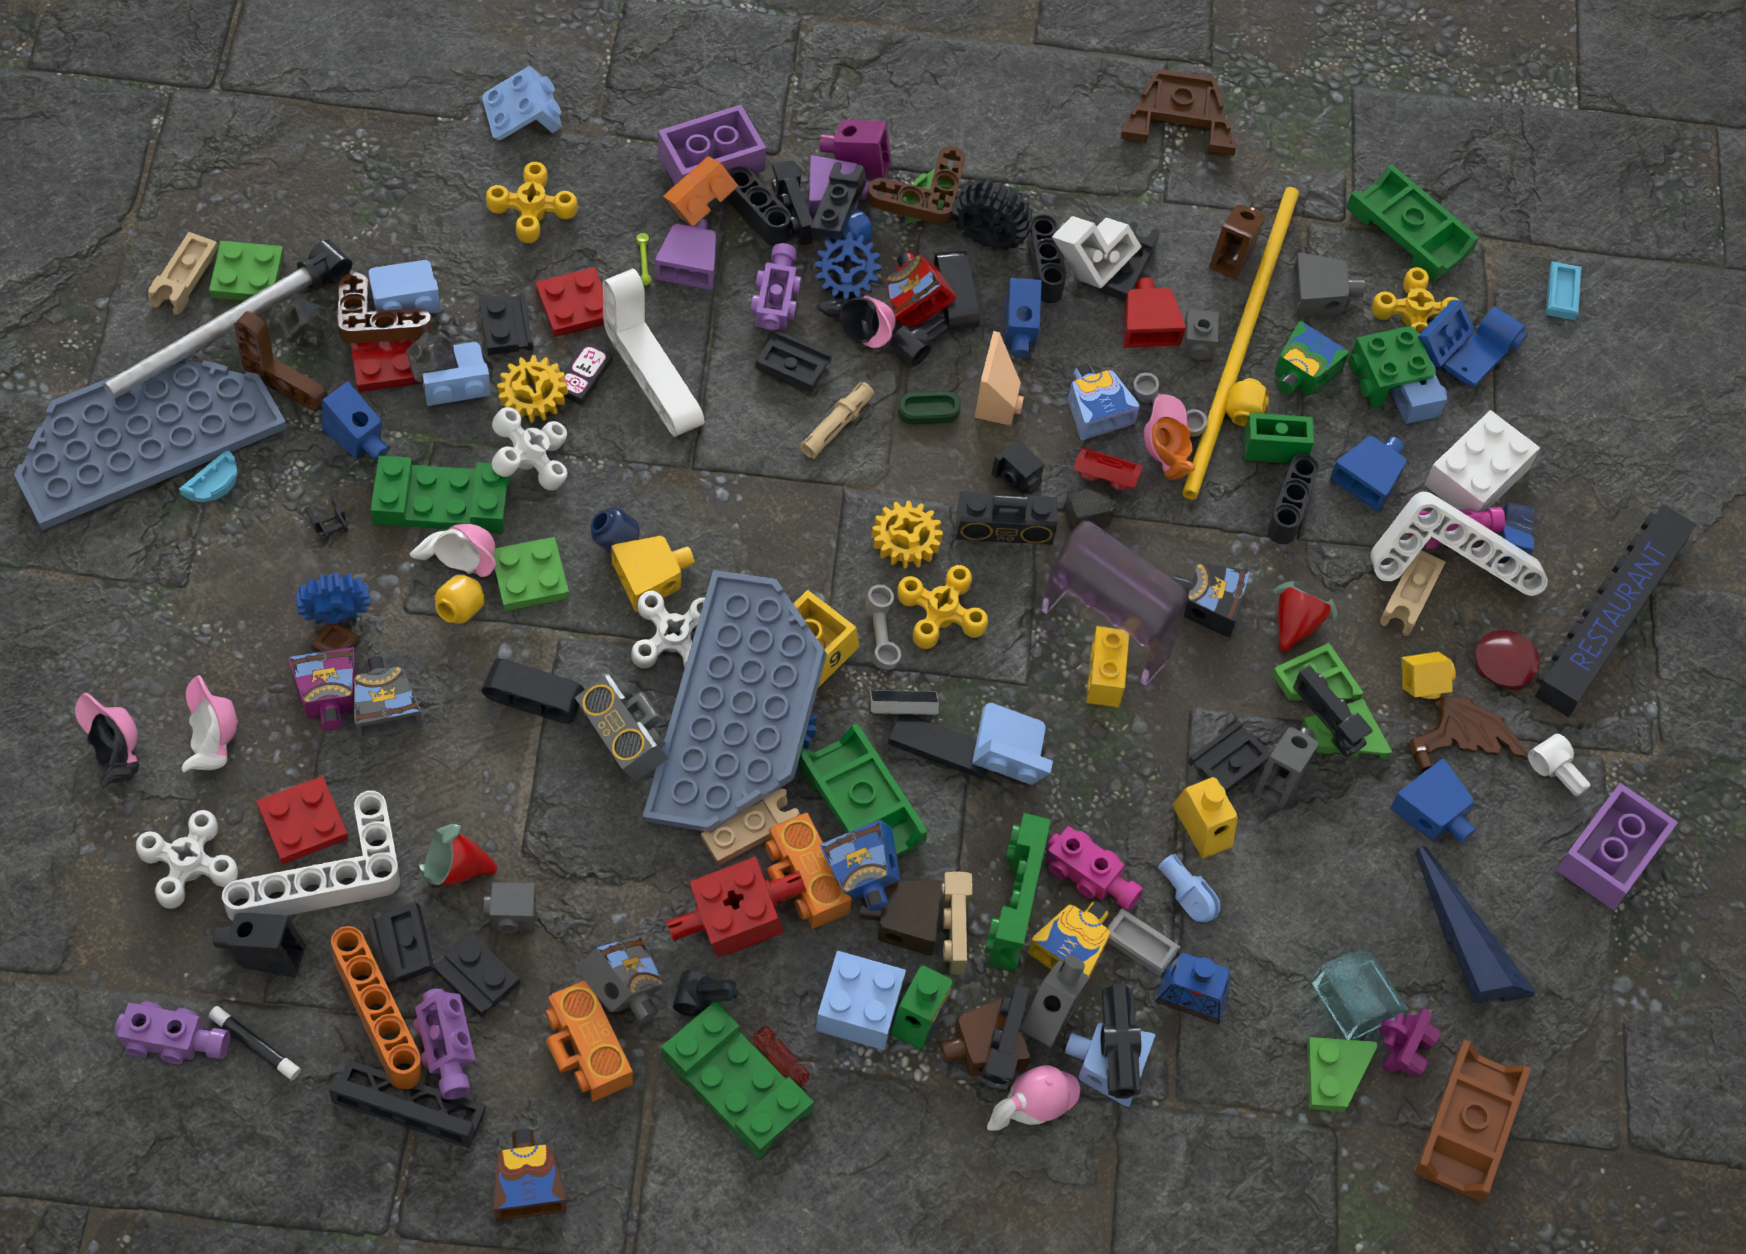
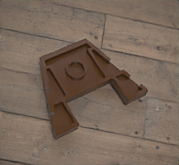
(1182, 100)

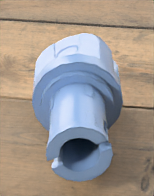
(1191, 891)

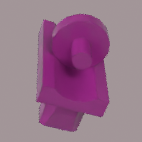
(1403, 1038)

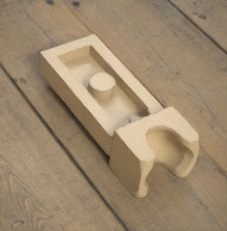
(182, 272)
(1413, 591)
(748, 828)
(955, 901)

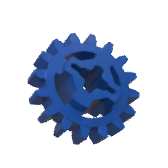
(848, 253)
(332, 598)

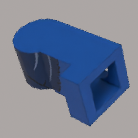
(1518, 527)

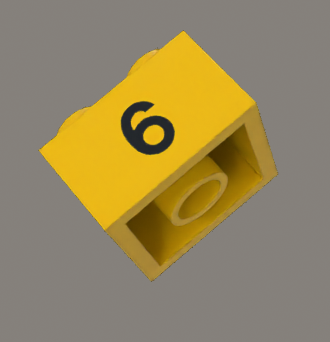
(832, 631)

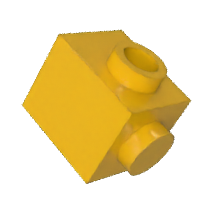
(1427, 675)

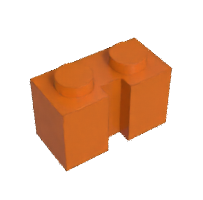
(700, 186)

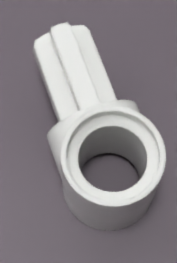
(1554, 759)

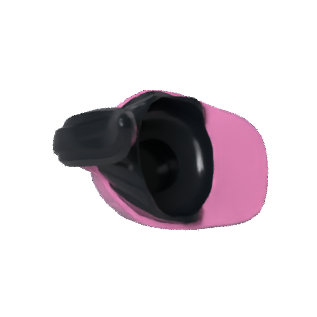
(862, 319)
(112, 736)

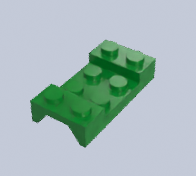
(1414, 222)
(438, 495)
(862, 789)
(1026, 853)
(735, 1079)

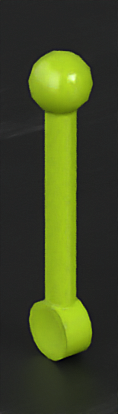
(642, 241)

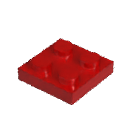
(572, 301)
(382, 365)
(1118, 471)
(302, 820)

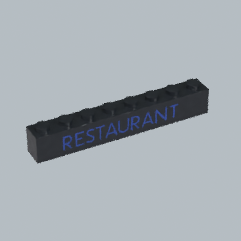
(1614, 611)

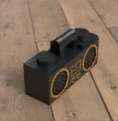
(1006, 518)

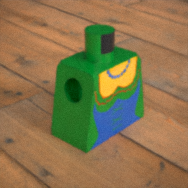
(1308, 361)
(925, 1002)

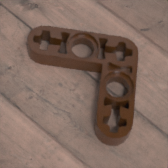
(927, 198)
(362, 326)
(258, 358)

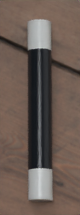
(254, 1043)

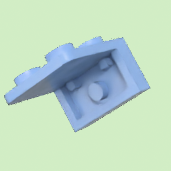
(519, 102)
(405, 287)
(460, 383)
(1011, 744)

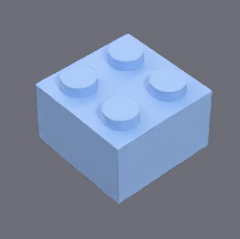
(860, 1000)

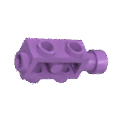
(777, 288)
(156, 1035)
(445, 1041)

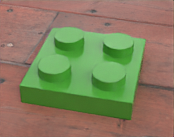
(245, 269)
(530, 574)

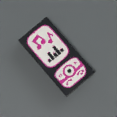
(586, 371)

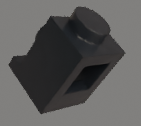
(1018, 467)

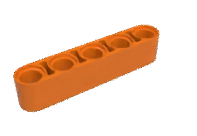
(376, 1022)

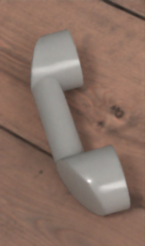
(1147, 390)
(877, 606)

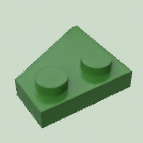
(1325, 662)

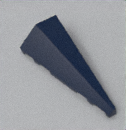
(1482, 959)

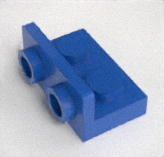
(1446, 332)

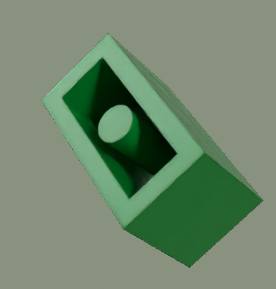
(1277, 437)

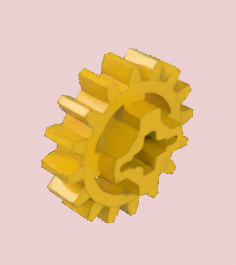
(545, 379)
(907, 533)

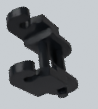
(318, 524)

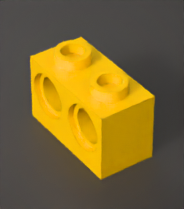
(1107, 666)

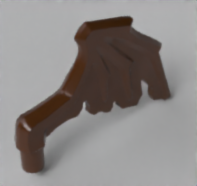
(1469, 728)

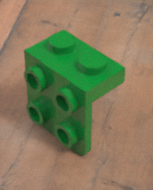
(1389, 361)

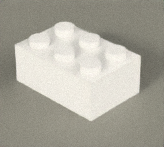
(1482, 464)

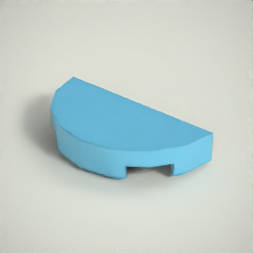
(213, 480)

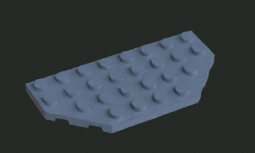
(110, 448)
(737, 705)

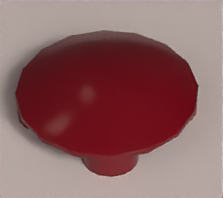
(1507, 659)

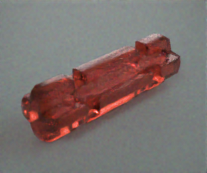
(780, 1055)

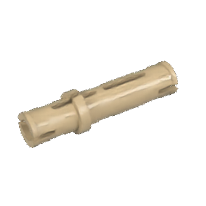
(846, 410)

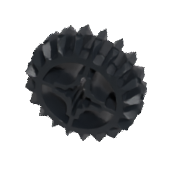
(992, 214)

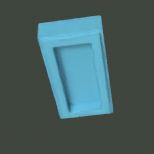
(1563, 291)

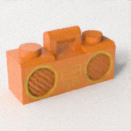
(796, 848)
(597, 1052)

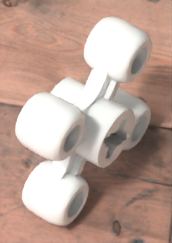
(529, 449)
(664, 621)
(186, 859)

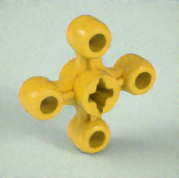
(531, 202)
(1413, 309)
(942, 607)

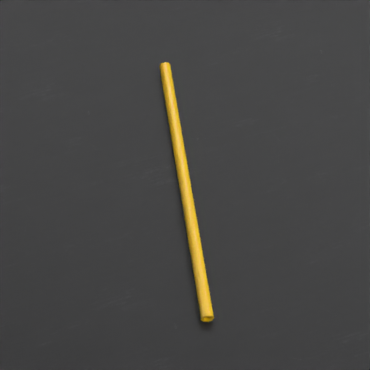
(1240, 343)

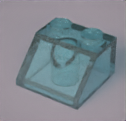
(1357, 993)

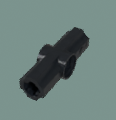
(1120, 1042)

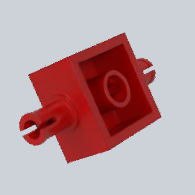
(734, 886)

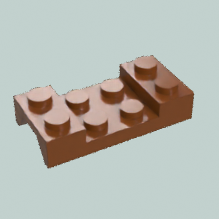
(1472, 1123)

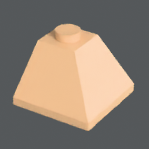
(999, 386)

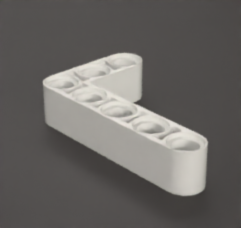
(644, 356)
(1459, 540)
(328, 874)

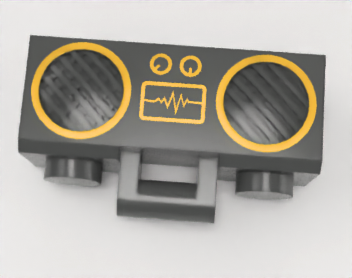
(629, 740)

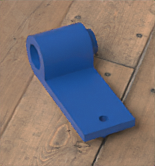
(1485, 349)

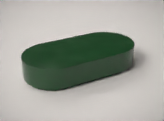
(929, 407)

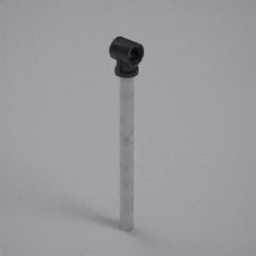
(323, 263)

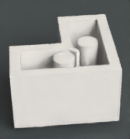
(1094, 250)

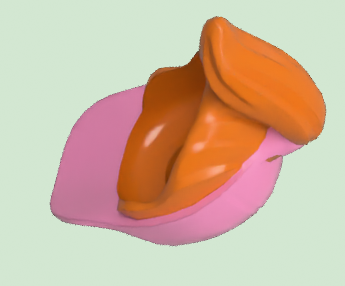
(1169, 437)

